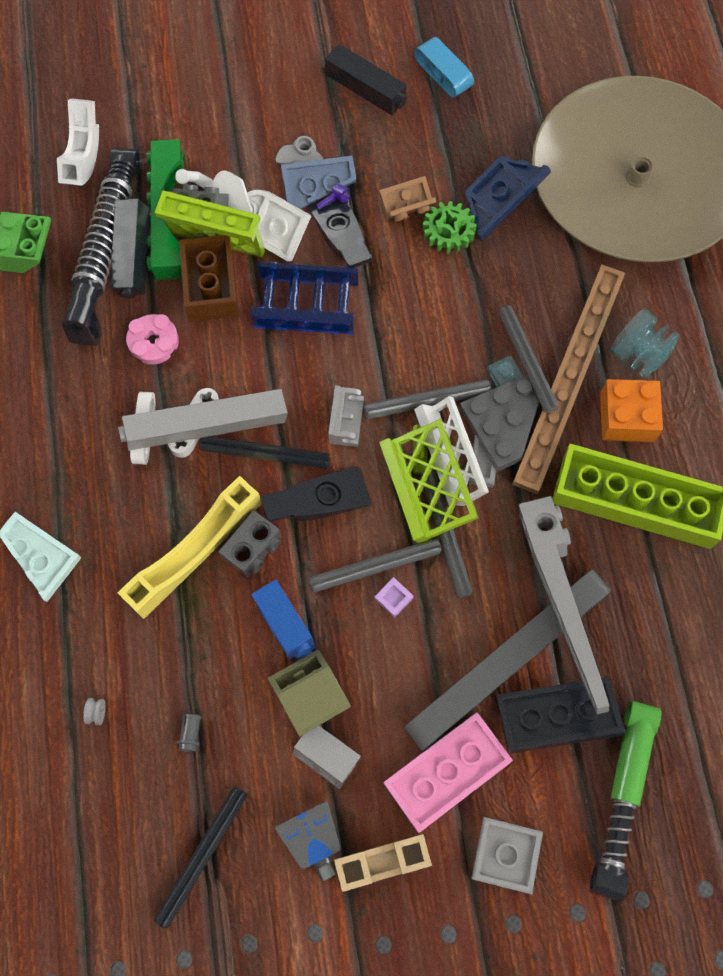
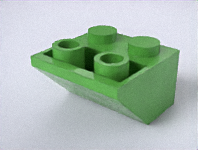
(22, 240)

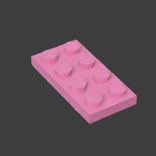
(447, 772)

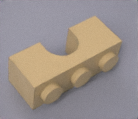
(382, 862)

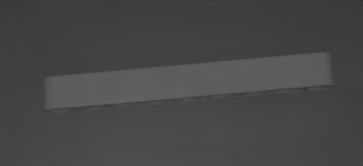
(500, 665)

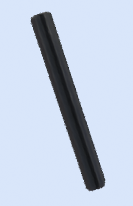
(265, 452)
(200, 858)

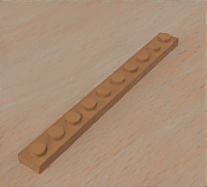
(569, 379)

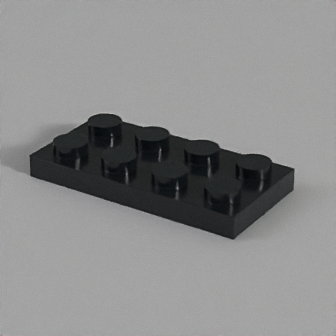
(556, 717)

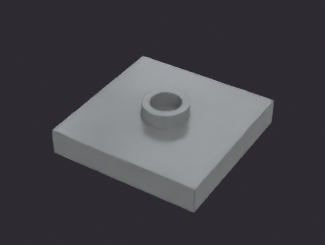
(507, 855)

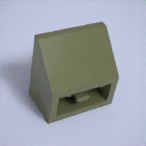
(309, 692)

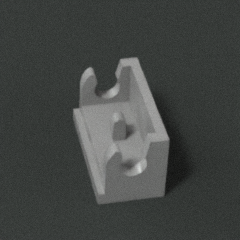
(346, 416)
(326, 755)

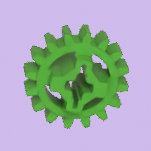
(449, 227)

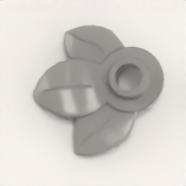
(294, 154)

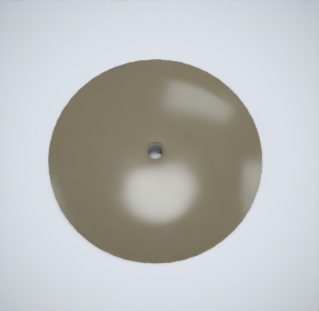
(635, 168)

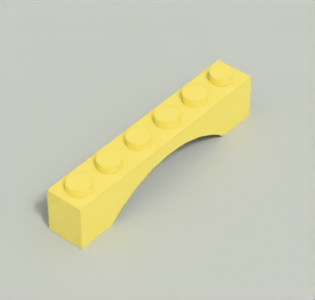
(157, 581)

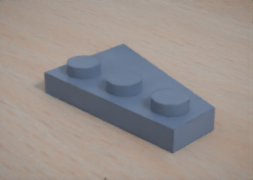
(315, 179)

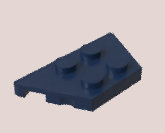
(501, 191)

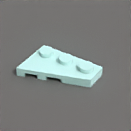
(39, 554)

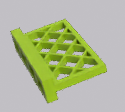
(202, 219)
(410, 495)

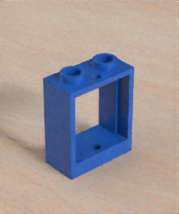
(284, 621)

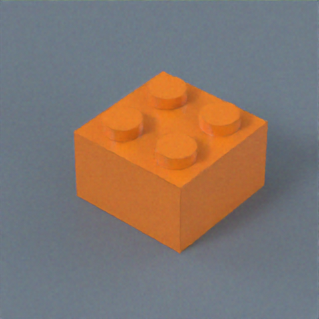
(631, 410)

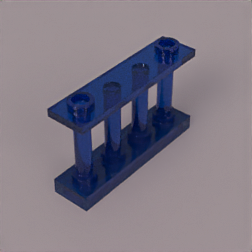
(304, 320)

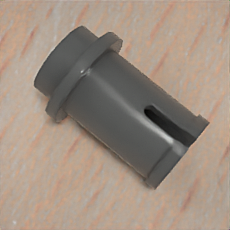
(189, 733)

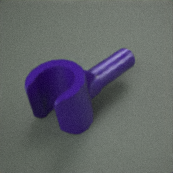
(338, 192)

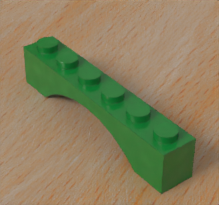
(165, 160)

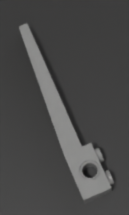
(546, 552)

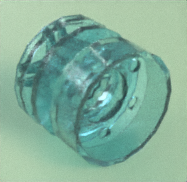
(644, 343)

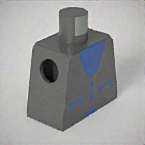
(312, 839)

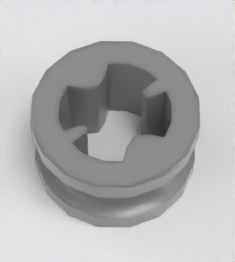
(94, 711)

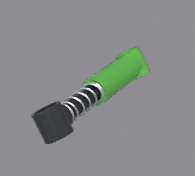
(640, 726)

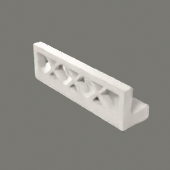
(428, 414)

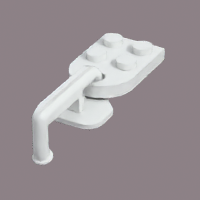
(280, 223)

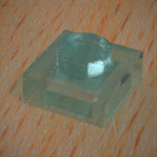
(504, 371)

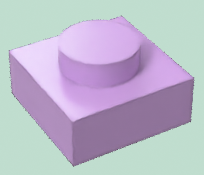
(394, 597)

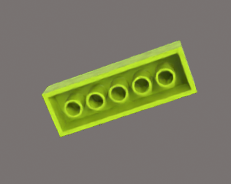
(640, 496)

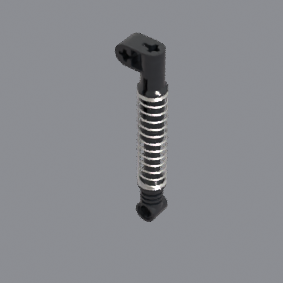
(80, 318)

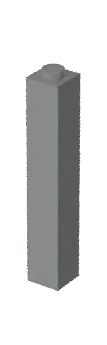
(203, 419)

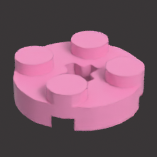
(149, 325)

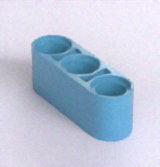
(444, 67)

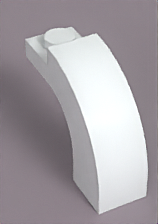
(81, 152)

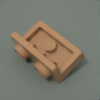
(406, 198)

